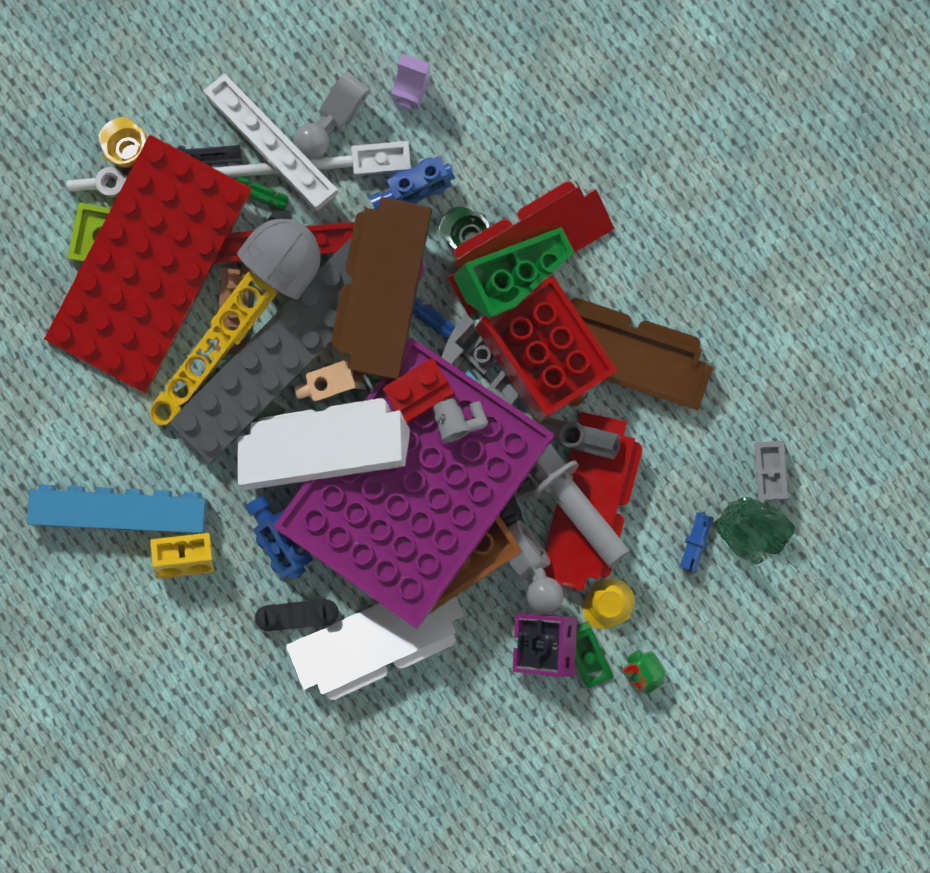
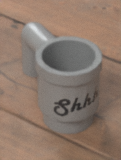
(452, 421)

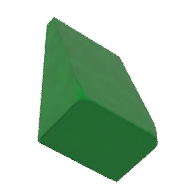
(590, 657)

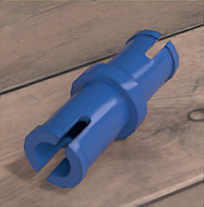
(696, 542)

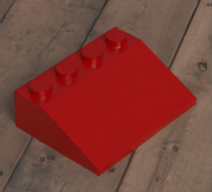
(546, 350)

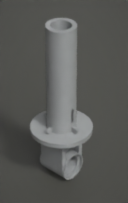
(554, 478)

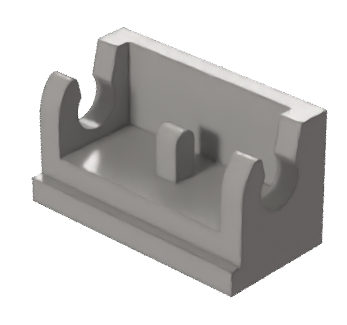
(771, 471)

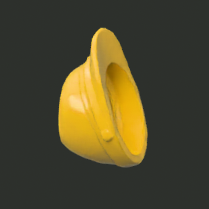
(122, 141)
(608, 604)

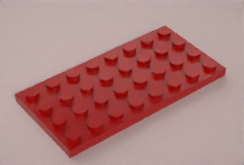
(148, 264)

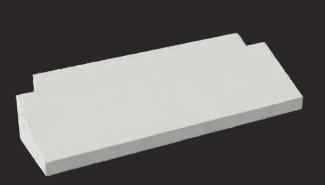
(322, 444)
(362, 645)

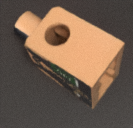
(340, 383)

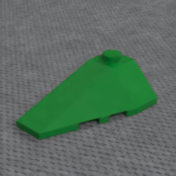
(509, 275)

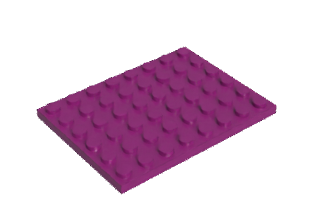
(415, 525)

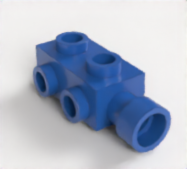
(417, 181)
(278, 545)

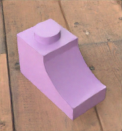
(410, 82)

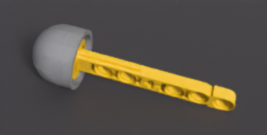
(280, 259)

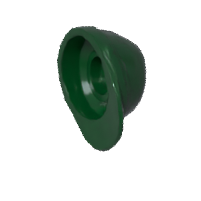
(460, 225)

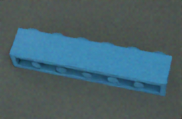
(117, 511)

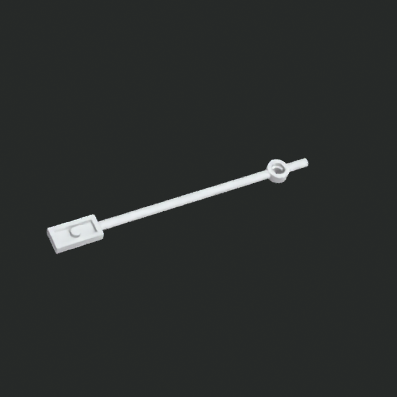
(365, 160)

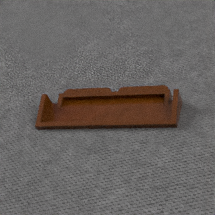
(385, 275)
(649, 356)

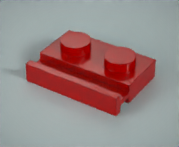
(419, 390)

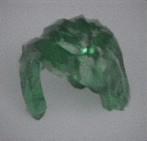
(754, 528)

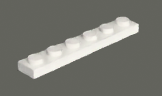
(270, 142)

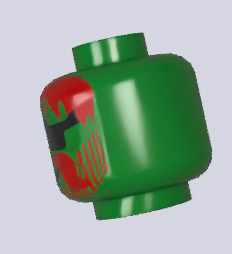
(644, 671)

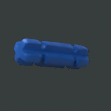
(433, 318)

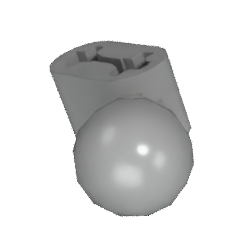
(336, 111)
(543, 593)

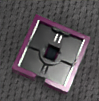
(545, 644)

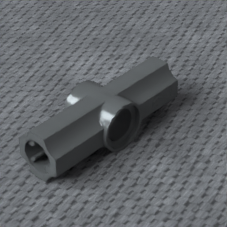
(591, 440)

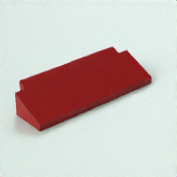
(565, 206)
(606, 486)

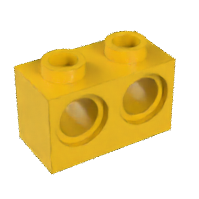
(182, 556)

